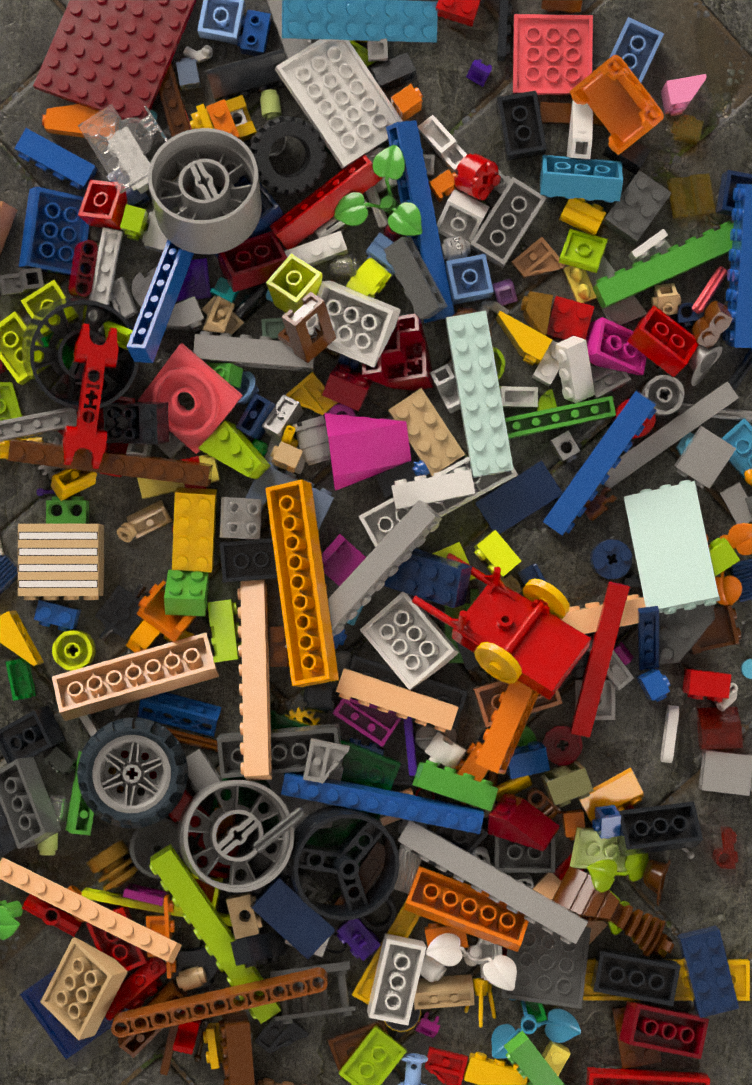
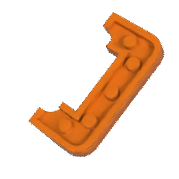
(618, 102)

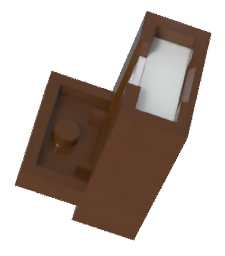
(308, 329)

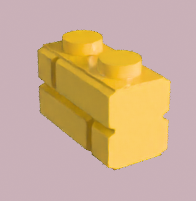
(583, 215)
(71, 482)

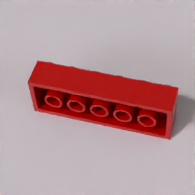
(613, 1076)

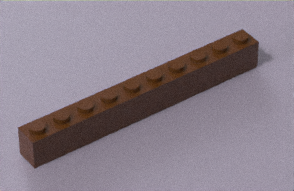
(113, 463)

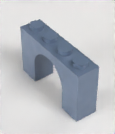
(273, 477)

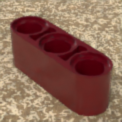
(89, 262)

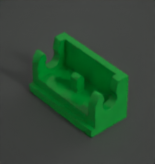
(20, 679)

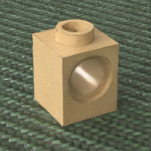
(286, 456)

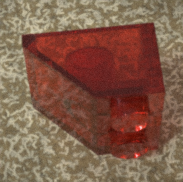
(719, 728)

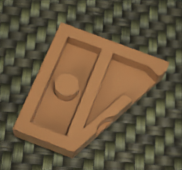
(537, 260)

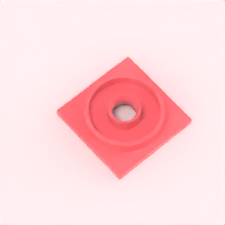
(211, 395)

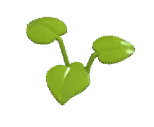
(604, 871)

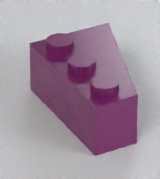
(367, 720)

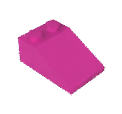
(610, 349)

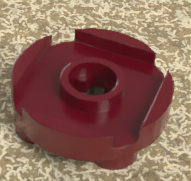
(571, 751)

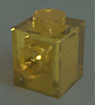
(687, 129)

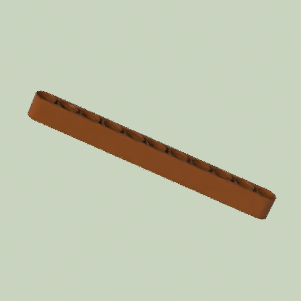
(213, 1009)

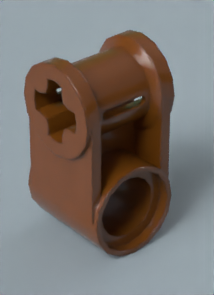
(544, 805)

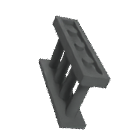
(340, 970)

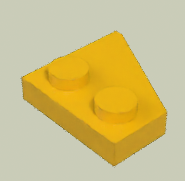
(310, 396)

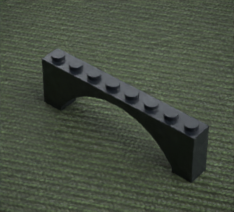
(199, 956)

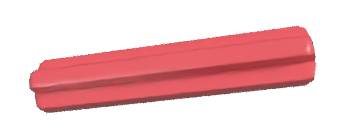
(709, 290)

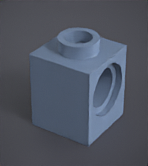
(188, 74)

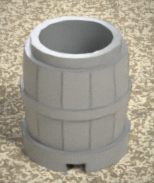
(313, 440)

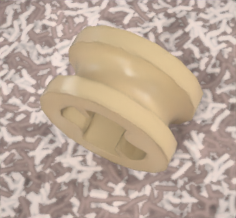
(126, 532)

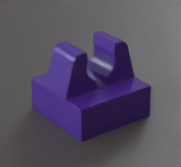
(479, 72)

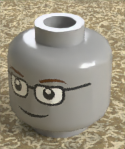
(455, 248)

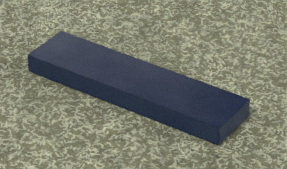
(648, 637)

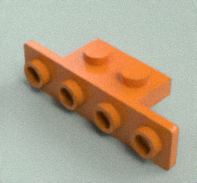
(163, 925)

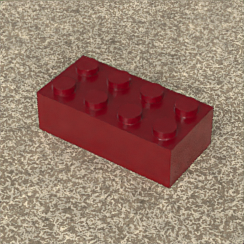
(663, 1029)

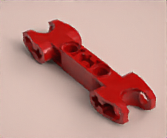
(94, 358)

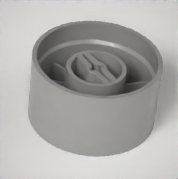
(213, 220)
(217, 849)

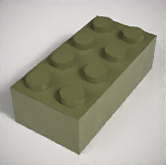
(566, 783)

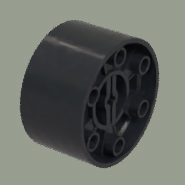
(73, 371)

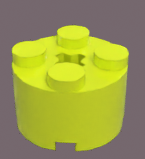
(369, 279)
(79, 640)

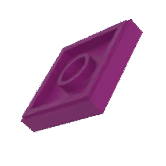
(145, 894)

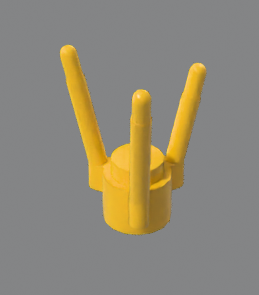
(481, 988)

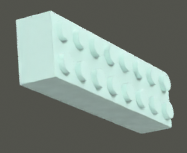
(479, 394)

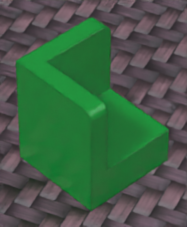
(536, 1010)

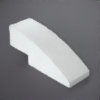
(442, 143)
(519, 397)

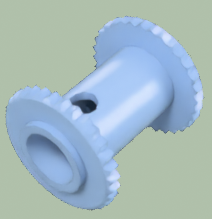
(413, 1073)

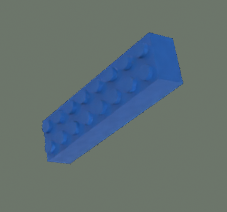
(740, 275)

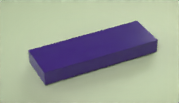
(410, 746)

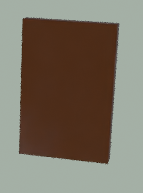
(345, 1044)

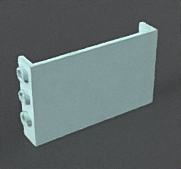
(671, 547)

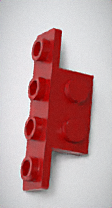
(138, 987)

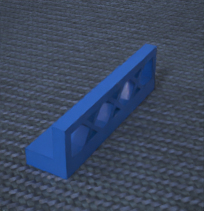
(181, 708)

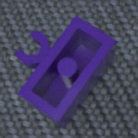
(359, 938)

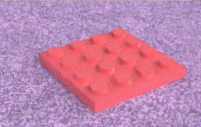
(551, 52)

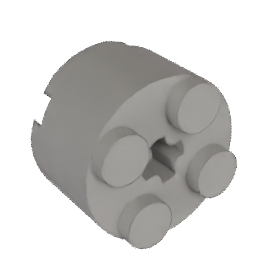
(673, 390)

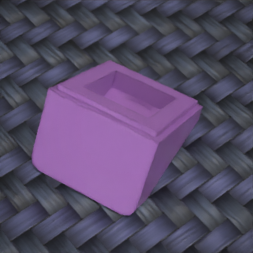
(504, 292)

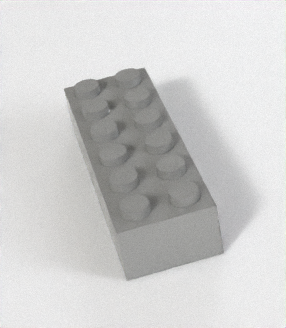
(249, 352)

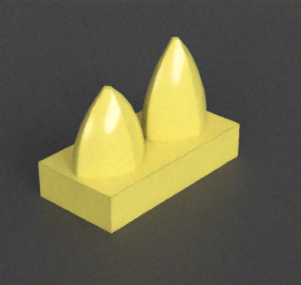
(579, 284)

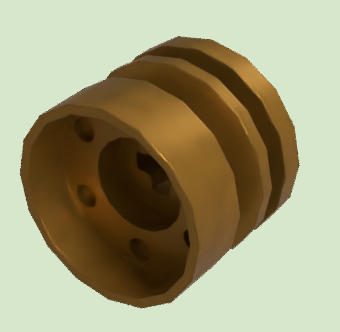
(113, 865)

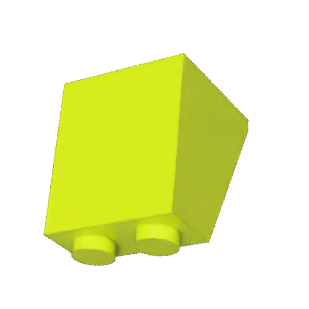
(292, 283)

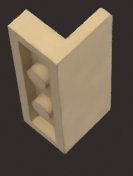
(447, 992)

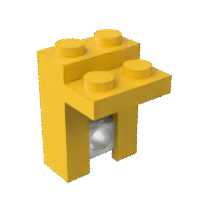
(237, 109)

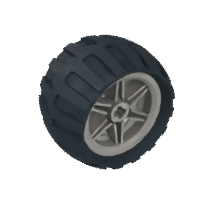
(160, 794)

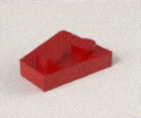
(446, 1065)

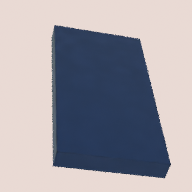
(519, 498)
(292, 918)

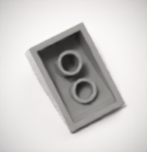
(186, 316)

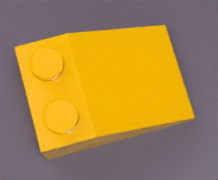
(527, 341)
(17, 639)

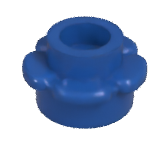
(420, 468)

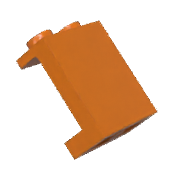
(153, 611)

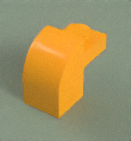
(143, 637)

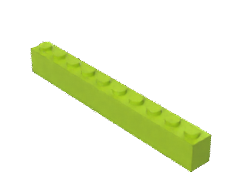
(207, 923)

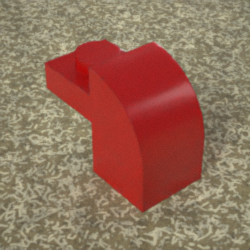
(186, 1036)

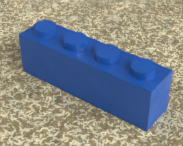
(56, 159)

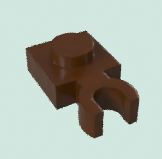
(597, 505)

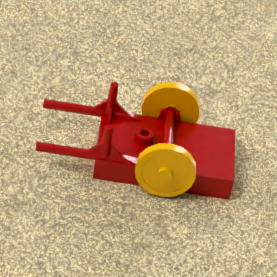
(533, 642)

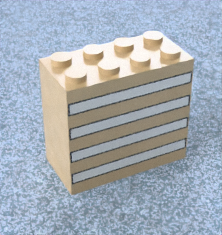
(61, 561)

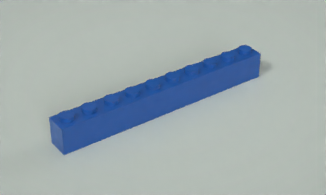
(415, 189)
(384, 802)

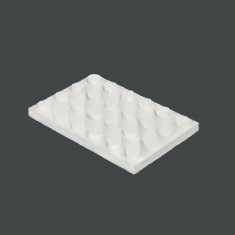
(339, 98)

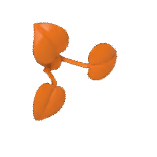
(730, 587)

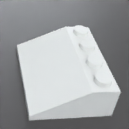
(358, 321)
(409, 640)

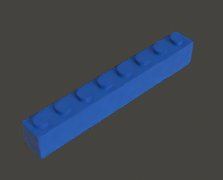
(159, 303)
(600, 462)

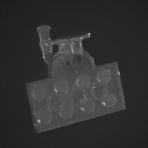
(123, 144)

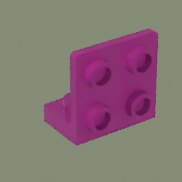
(341, 560)

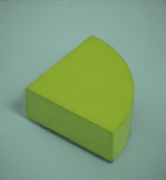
(546, 401)

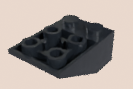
(136, 422)

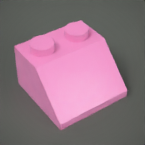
(679, 92)

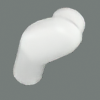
(201, 55)
(732, 697)

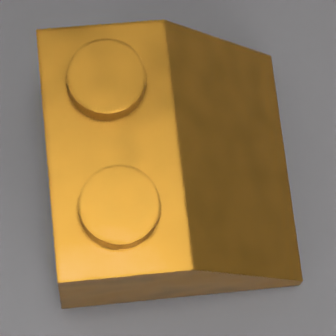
(537, 310)

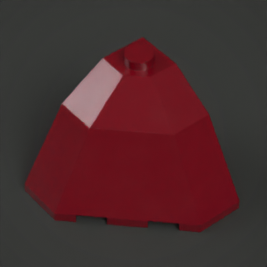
(405, 358)

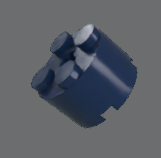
(622, 558)

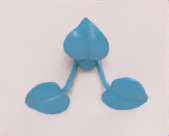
(560, 1028)

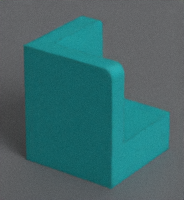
(224, 290)

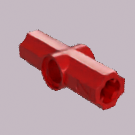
(64, 920)

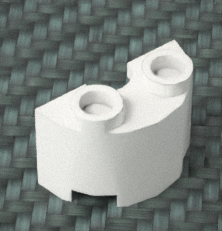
(445, 751)

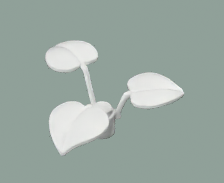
(447, 951)

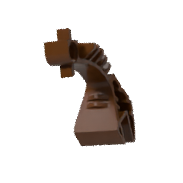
(580, 897)

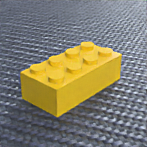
(194, 529)

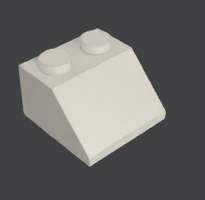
(461, 216)

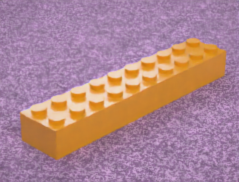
(301, 584)

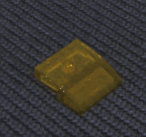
(691, 196)

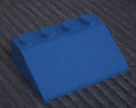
(52, 231)

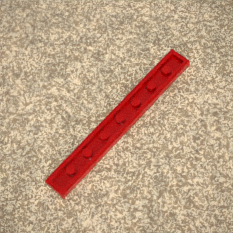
(599, 659)

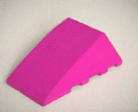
(364, 447)

